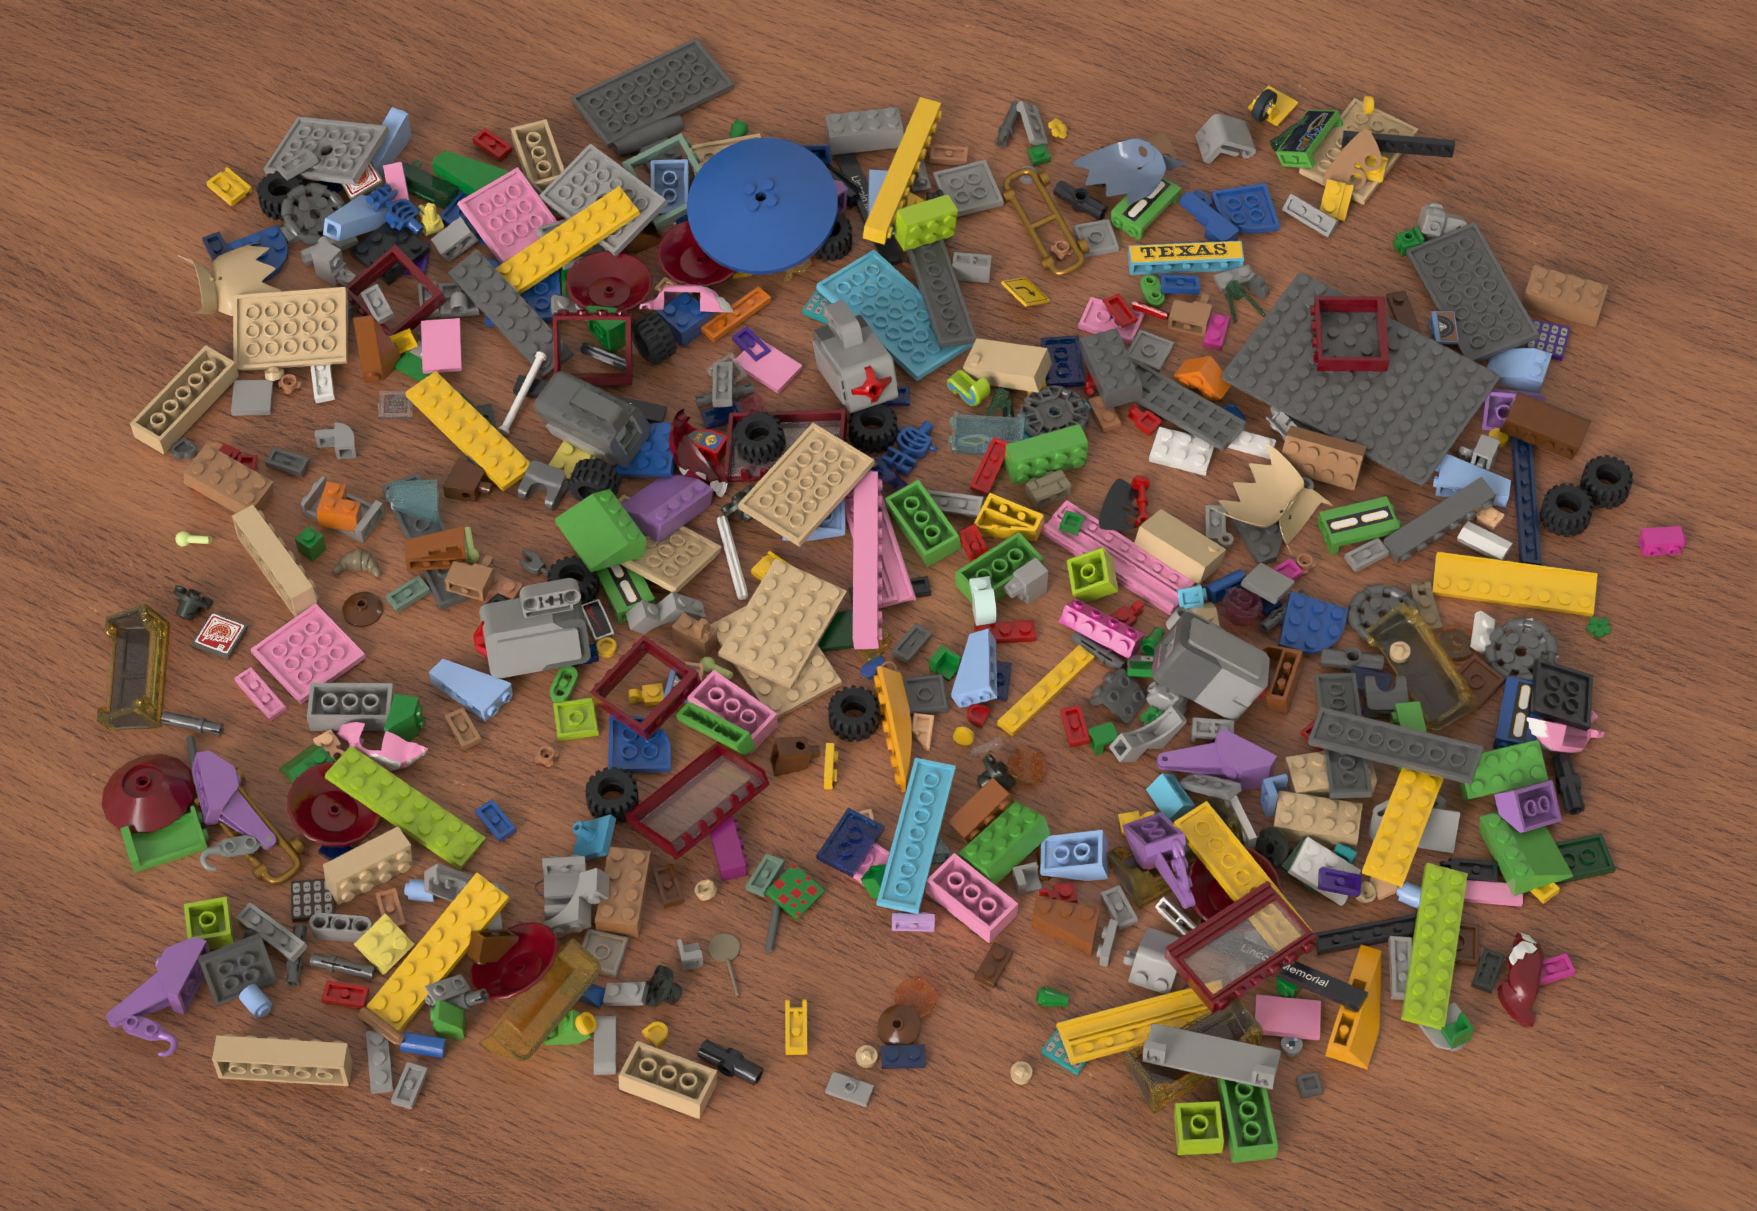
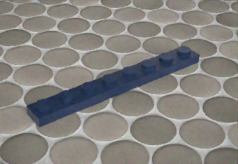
(1526, 502)

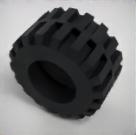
(269, 191)
(838, 245)
(653, 338)
(876, 439)
(764, 449)
(1611, 470)
(592, 477)
(1563, 522)
(576, 569)
(854, 699)
(609, 781)

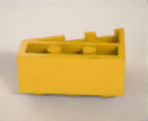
(1005, 518)

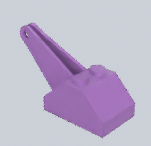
(1228, 758)

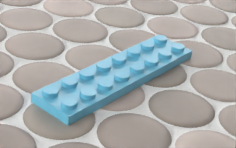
(916, 836)

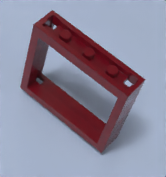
(376, 270)
(1350, 304)
(602, 314)
(666, 707)

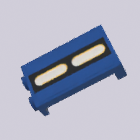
(1513, 715)

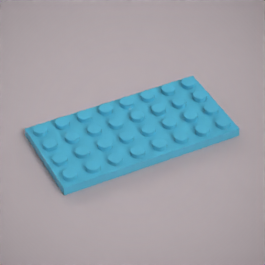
(892, 311)

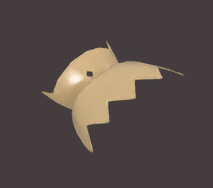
(239, 275)
(1275, 489)

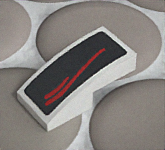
(597, 620)

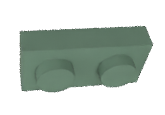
(408, 594)
(765, 875)

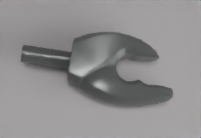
(536, 565)

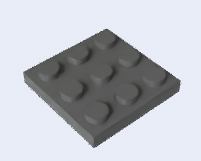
(236, 967)

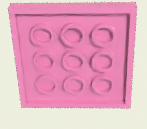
(507, 214)
(308, 652)

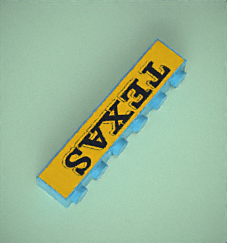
(1185, 257)

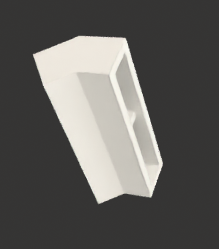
(1484, 541)
(1182, 917)

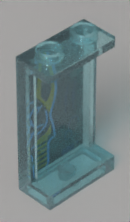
(974, 432)

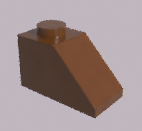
(490, 945)

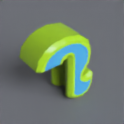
(969, 390)

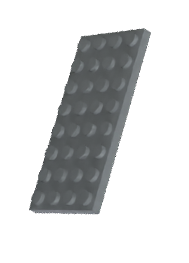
(652, 91)
(1469, 281)

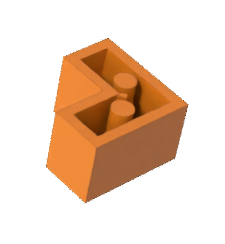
(1204, 375)
(335, 510)

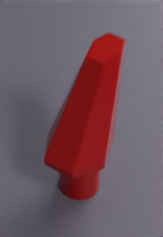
(1089, 386)

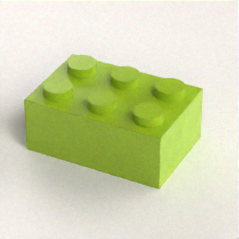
(925, 222)

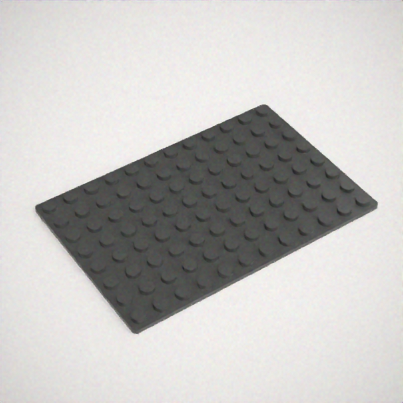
(1400, 414)

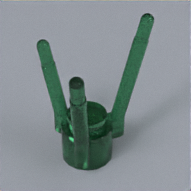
(1277, 141)
(1236, 292)
(1000, 401)

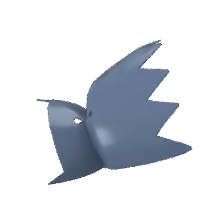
(1119, 165)

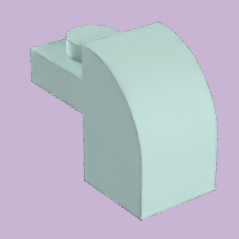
(983, 601)

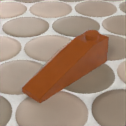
(375, 349)

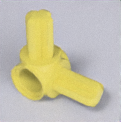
(430, 219)

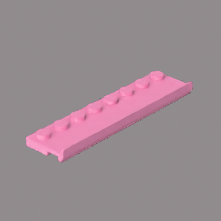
(1133, 566)
(895, 578)

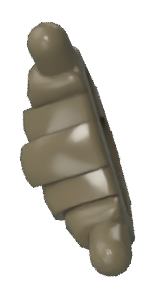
(357, 561)

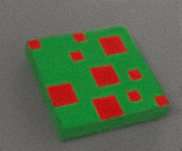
(795, 891)

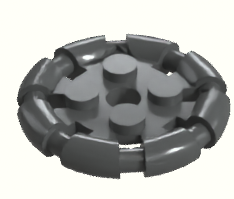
(315, 203)
(1051, 403)
(1376, 606)
(1520, 640)

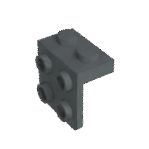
(1120, 695)

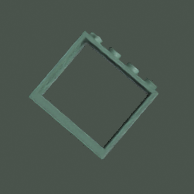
(670, 217)

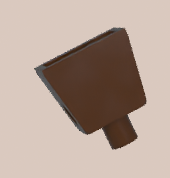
(466, 482)
(792, 755)

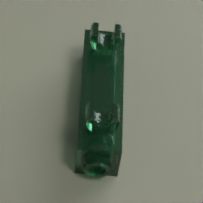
(428, 186)

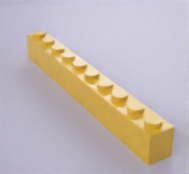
(902, 170)

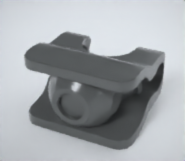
(544, 478)
(1381, 703)

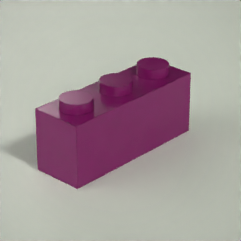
(728, 850)

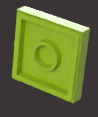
(575, 719)

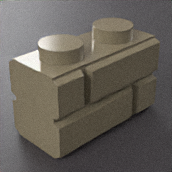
(1048, 489)

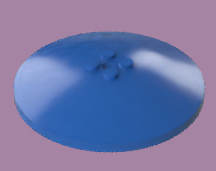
(767, 233)

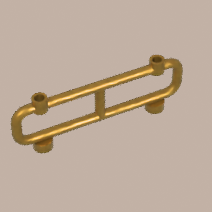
(1042, 180)
(292, 848)

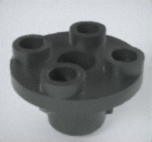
(729, 508)
(190, 602)
(997, 771)
(1274, 846)
(662, 987)

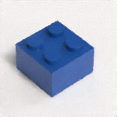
(684, 318)

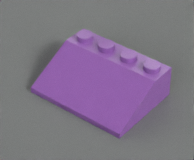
(668, 505)

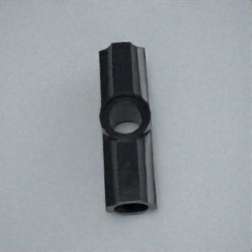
(1080, 200)
(1568, 783)
(730, 1062)

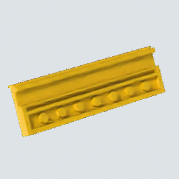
(1514, 584)
(1127, 1025)

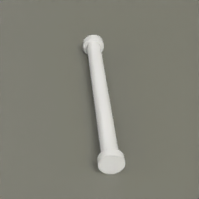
(504, 429)

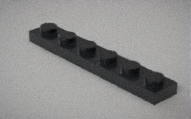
(1407, 144)

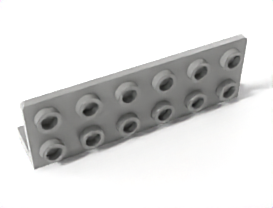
(1211, 1056)

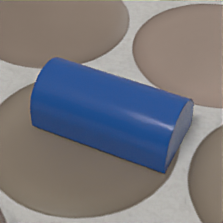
(1218, 589)
(424, 1045)

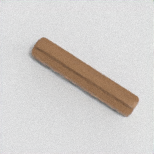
(381, 1026)

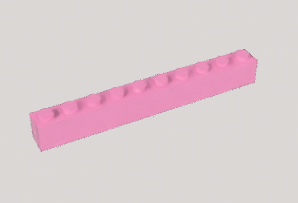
(866, 562)

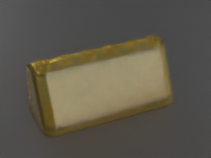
(543, 1006)

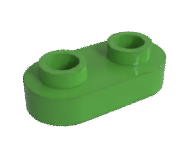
(1150, 288)
(563, 686)

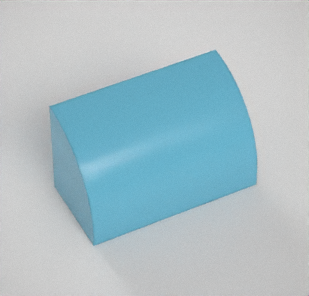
(1170, 796)

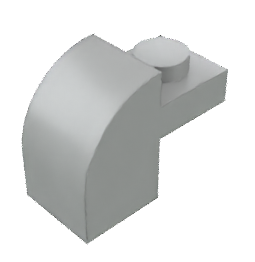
(340, 437)

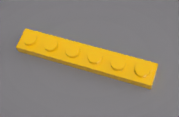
(1045, 690)

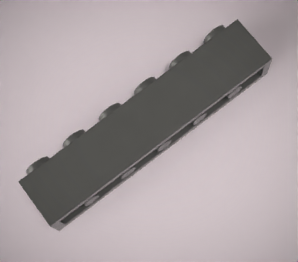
(1439, 520)

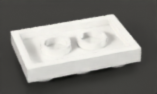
(1181, 451)
(1313, 857)

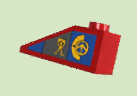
(710, 444)

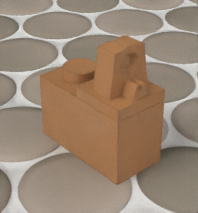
(1190, 317)
(471, 580)
(695, 635)

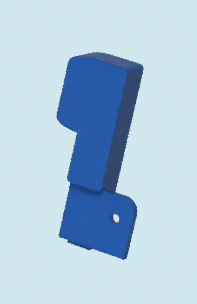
(1216, 226)

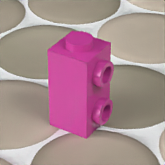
(1662, 541)

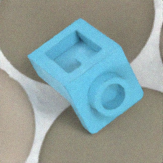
(1192, 596)

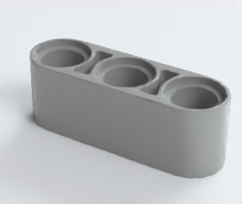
(333, 921)
(605, 1045)

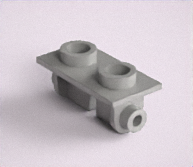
(921, 180)
(1280, 422)
(446, 989)

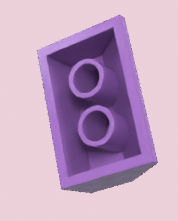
(1496, 405)
(1529, 806)

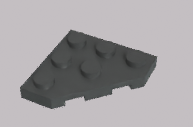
(1261, 542)

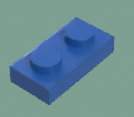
(1179, 284)
(495, 821)

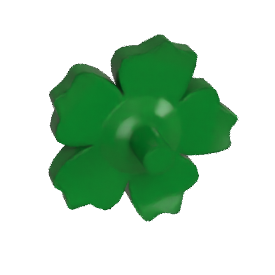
(1599, 627)
(1151, 716)

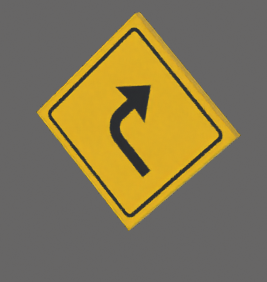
(1025, 291)

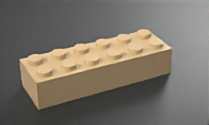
(184, 399)
(274, 560)
(282, 1060)

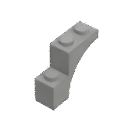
(648, 616)
(1155, 735)
(576, 916)

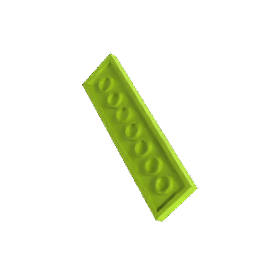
(405, 807)
(1434, 946)

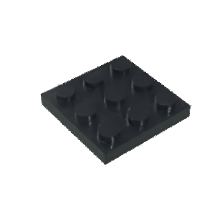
(383, 240)
(1562, 694)

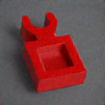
(1061, 892)

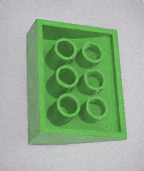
(602, 531)
(1524, 858)

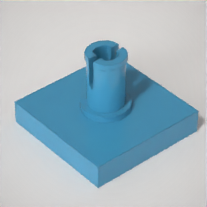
(594, 837)

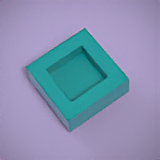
(1346, 853)

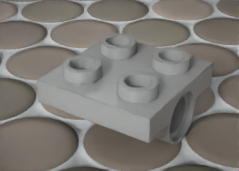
(457, 302)

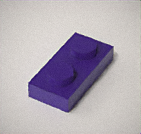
(745, 339)
(1339, 882)

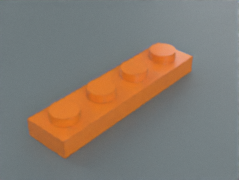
(742, 310)

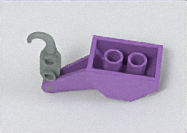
(221, 801)

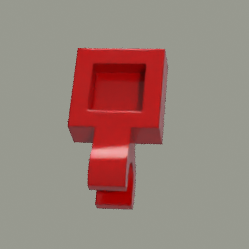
(1146, 421)
(1128, 616)

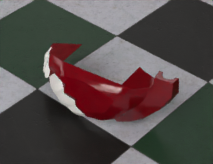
(690, 460)
(1523, 979)

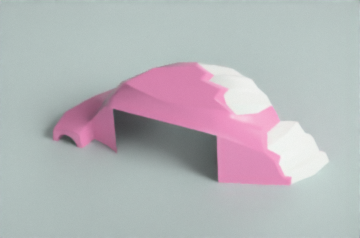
(708, 298)
(1561, 736)
(395, 751)

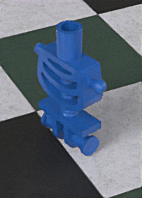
(404, 210)
(912, 444)

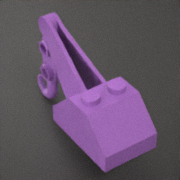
(1154, 844)
(173, 986)

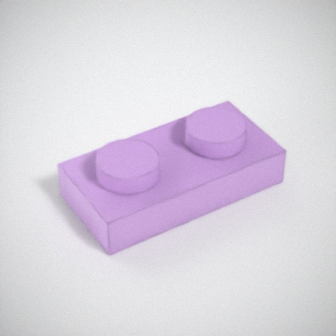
(913, 922)

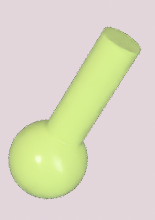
(184, 538)
(473, 554)
(710, 665)

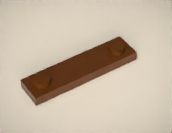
(1402, 309)

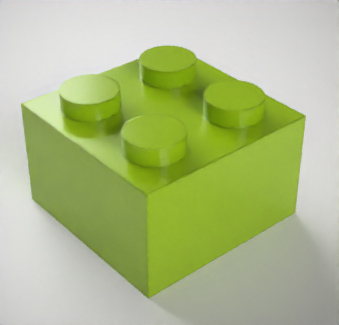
(1092, 575)
(210, 921)
(1198, 1128)

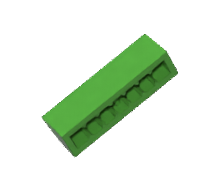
(716, 728)

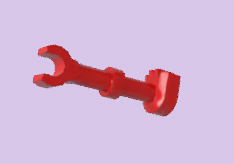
(1141, 484)

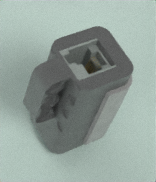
(592, 419)

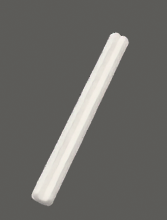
(732, 557)

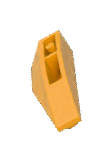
(896, 722)
(1355, 1031)

